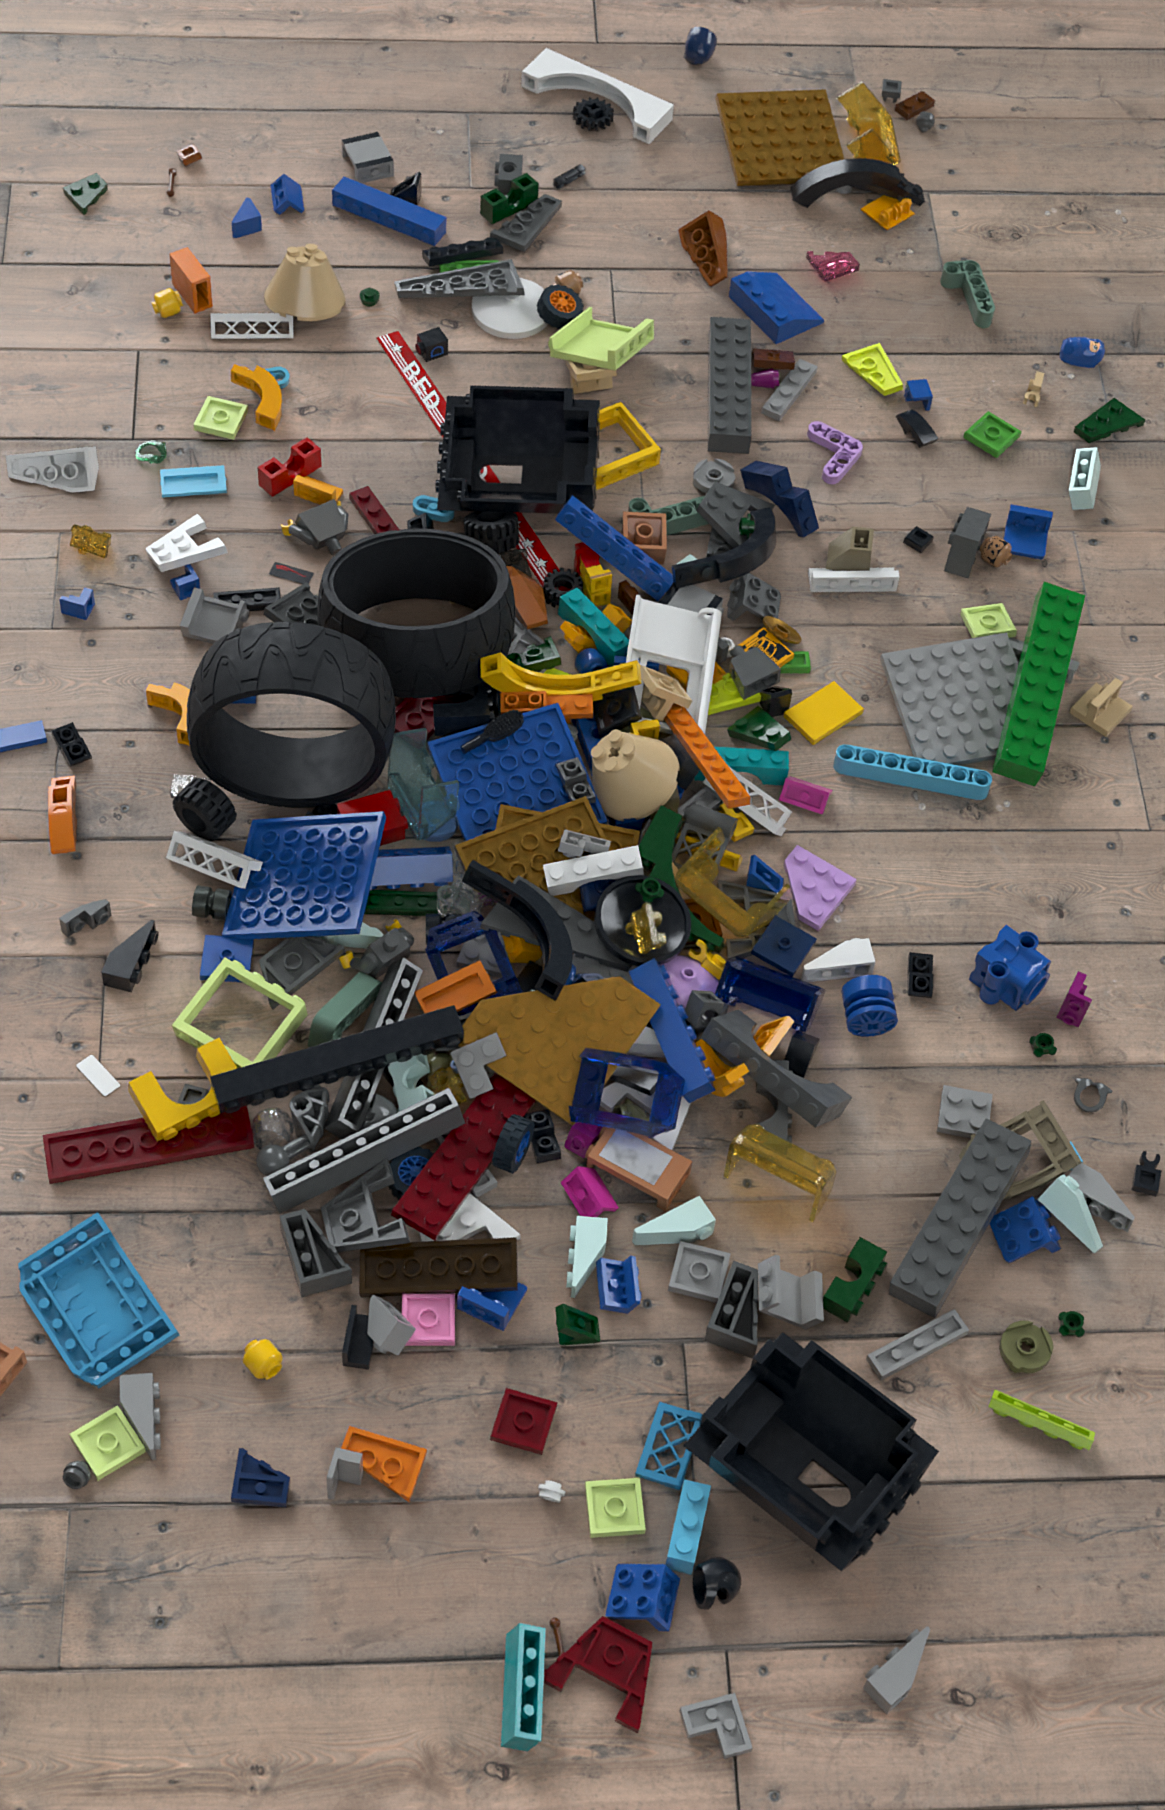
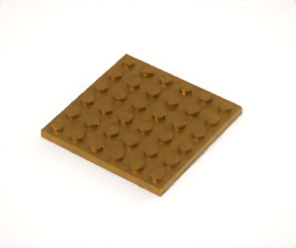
(778, 134)

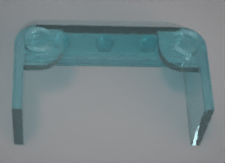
(410, 780)

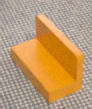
(315, 490)

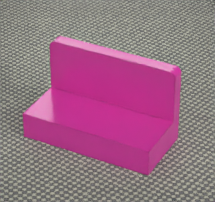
(805, 794)
(588, 1192)

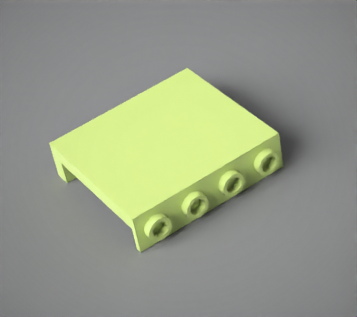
(599, 342)

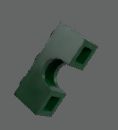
(497, 206)
(845, 1297)

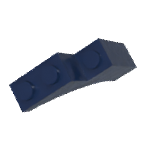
(775, 484)

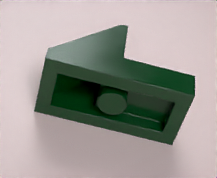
(576, 1326)

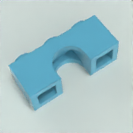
(688, 1526)

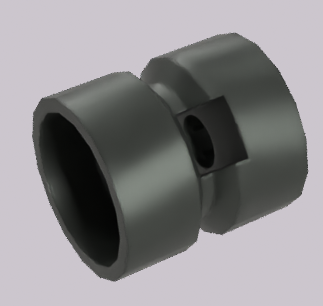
(211, 902)

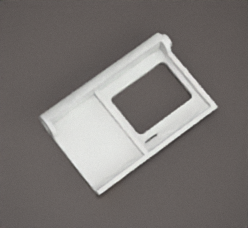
(680, 641)

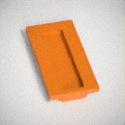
(458, 989)

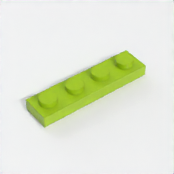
(1050, 1424)

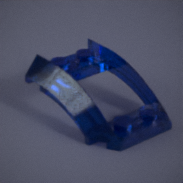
(460, 931)
(591, 1084)

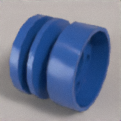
(869, 1005)

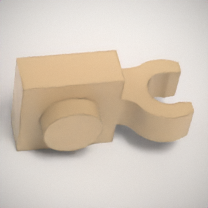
(1034, 389)

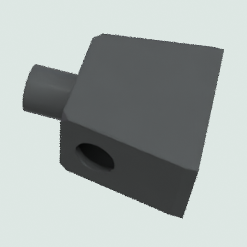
(752, 671)

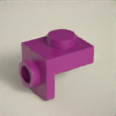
(581, 1137)

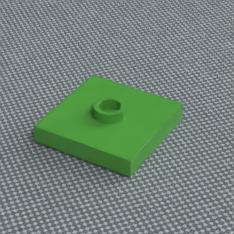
(992, 434)

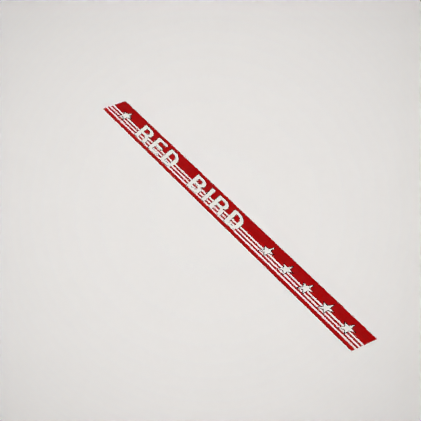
(435, 407)

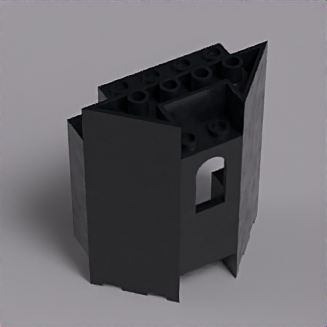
(523, 427)
(805, 1409)

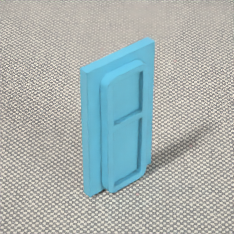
(193, 481)

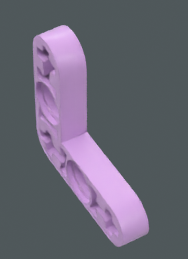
(851, 451)

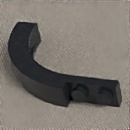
(852, 172)
(733, 562)
(538, 916)

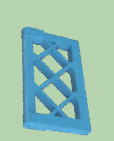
(656, 1476)

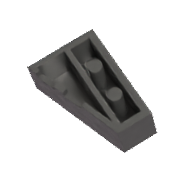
(966, 541)
(311, 1255)
(735, 1314)

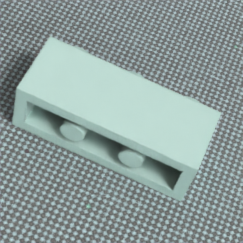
(1084, 478)

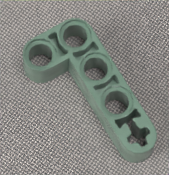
(969, 277)
(679, 516)
(343, 1009)

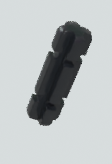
(569, 176)

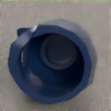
(700, 45)

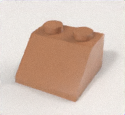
(647, 533)

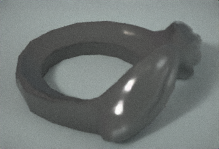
(1103, 1091)

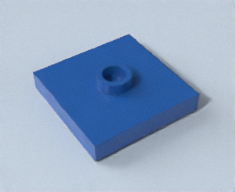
(231, 948)

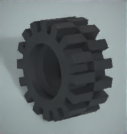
(558, 579)

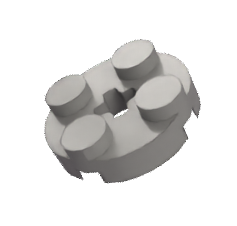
(718, 467)

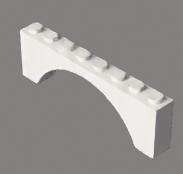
(555, 71)

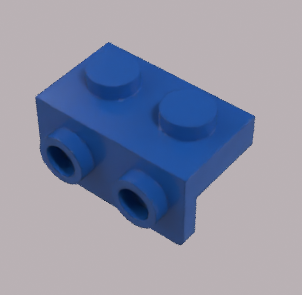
(618, 1284)

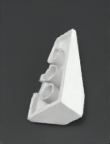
(60, 469)

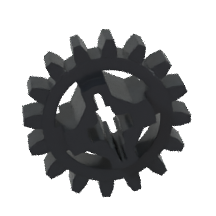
(593, 114)

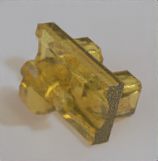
(90, 541)
(643, 926)

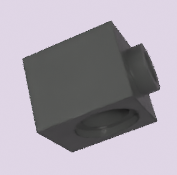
(702, 1007)

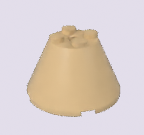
(305, 286)
(633, 774)

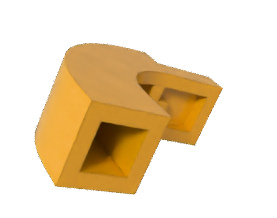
(265, 385)
(581, 639)
(173, 700)
(727, 1078)

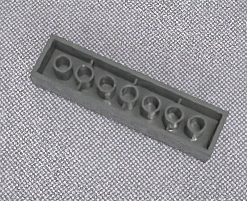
(729, 385)
(959, 1218)

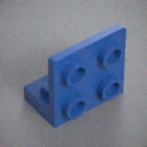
(491, 1307)
(644, 1594)

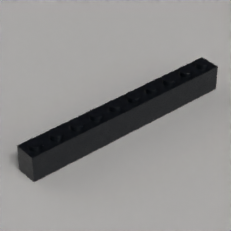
(337, 1059)

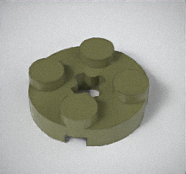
(1024, 1361)

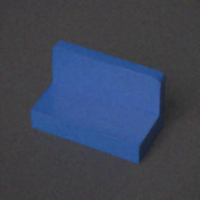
(286, 194)

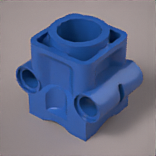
(1011, 969)

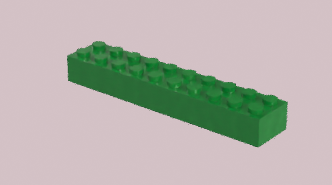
(1039, 684)

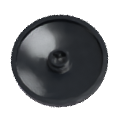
(614, 913)

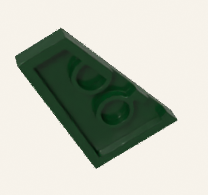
(1106, 420)
(537, 657)
(760, 729)

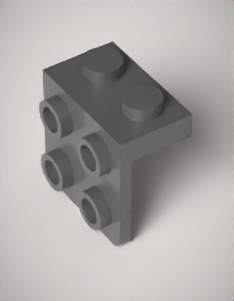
(752, 595)

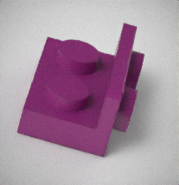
(1075, 1003)

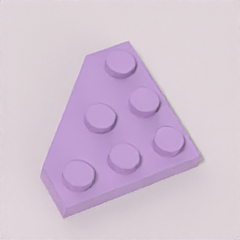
(815, 886)

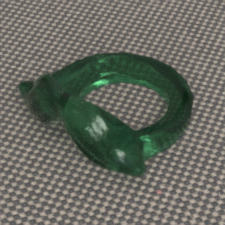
(151, 458)

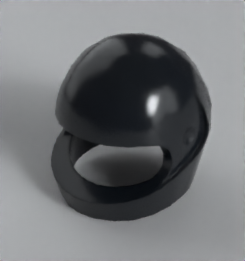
(718, 1578)

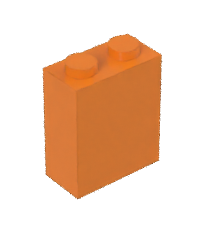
(191, 280)

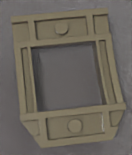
(1052, 1140)

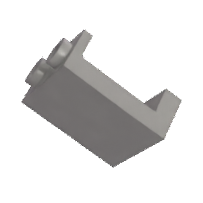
(211, 618)

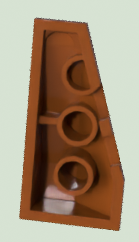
(707, 245)
(528, 599)

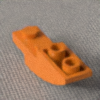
(572, 706)
(62, 814)

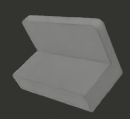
(346, 1467)

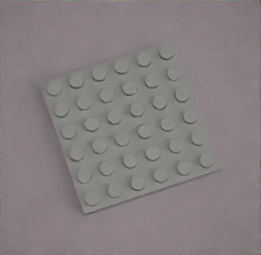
(953, 696)

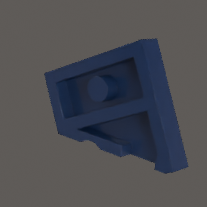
(258, 1483)

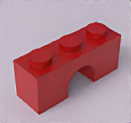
(304, 460)

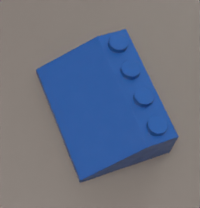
(773, 305)

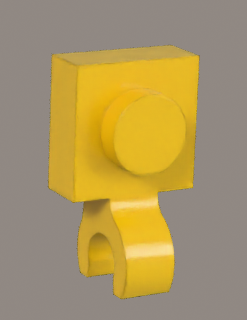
(743, 828)
(711, 962)

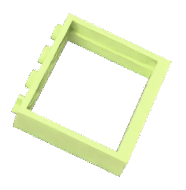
(278, 1040)

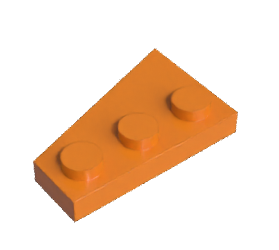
(387, 1460)

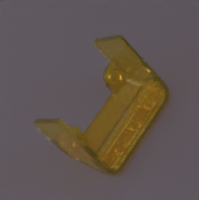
(873, 124)
(696, 881)
(784, 1161)

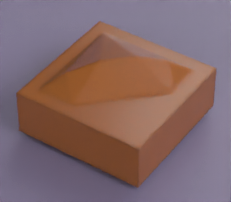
(189, 154)

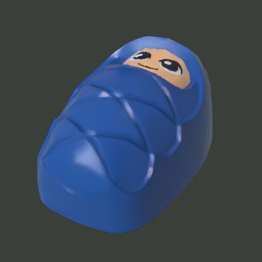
(1082, 351)

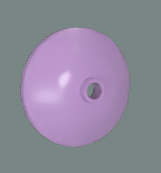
(689, 975)

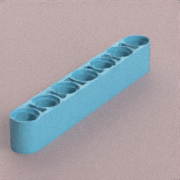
(912, 772)

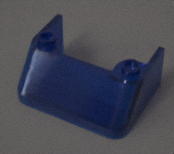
(770, 991)

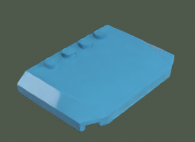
(94, 1303)

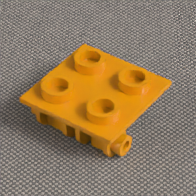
(889, 211)

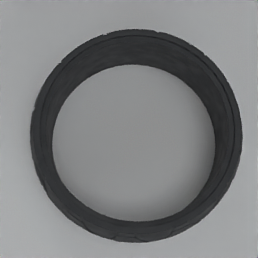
(422, 566)
(300, 662)

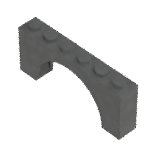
(811, 1100)

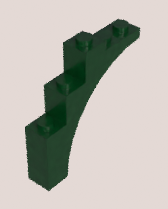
(656, 854)

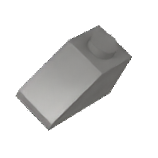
(388, 1326)

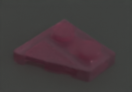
(833, 264)

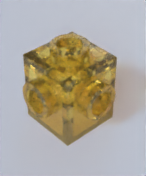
(446, 1078)

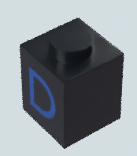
(432, 344)

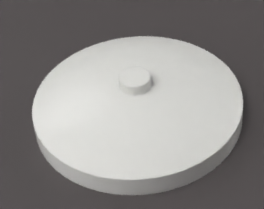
(510, 315)

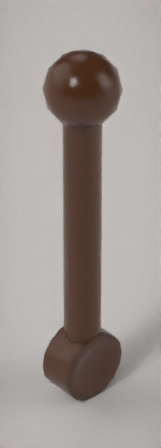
(172, 172)
(555, 1624)

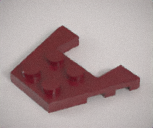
(613, 1657)

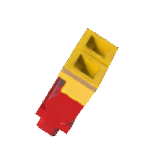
(596, 581)

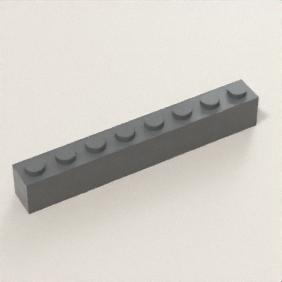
(389, 1007)
(364, 1150)

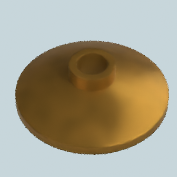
(781, 630)

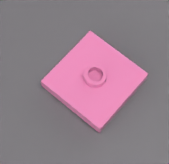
(431, 1317)

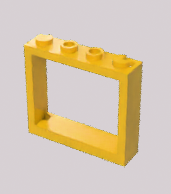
(634, 463)

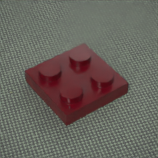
(523, 1421)

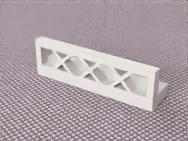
(250, 318)
(853, 581)
(757, 813)
(218, 852)

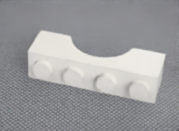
(569, 874)

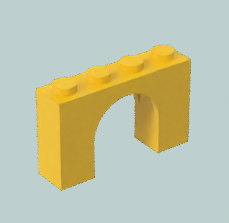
(168, 1117)

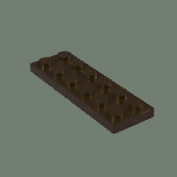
(439, 1267)

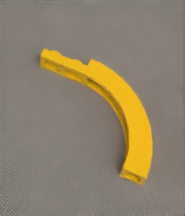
(509, 677)

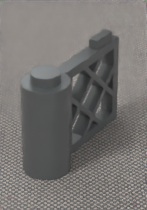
(703, 823)

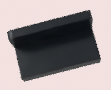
(357, 1344)

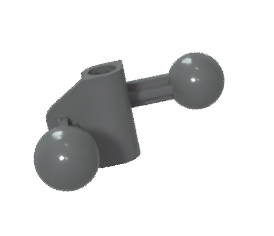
(309, 1117)

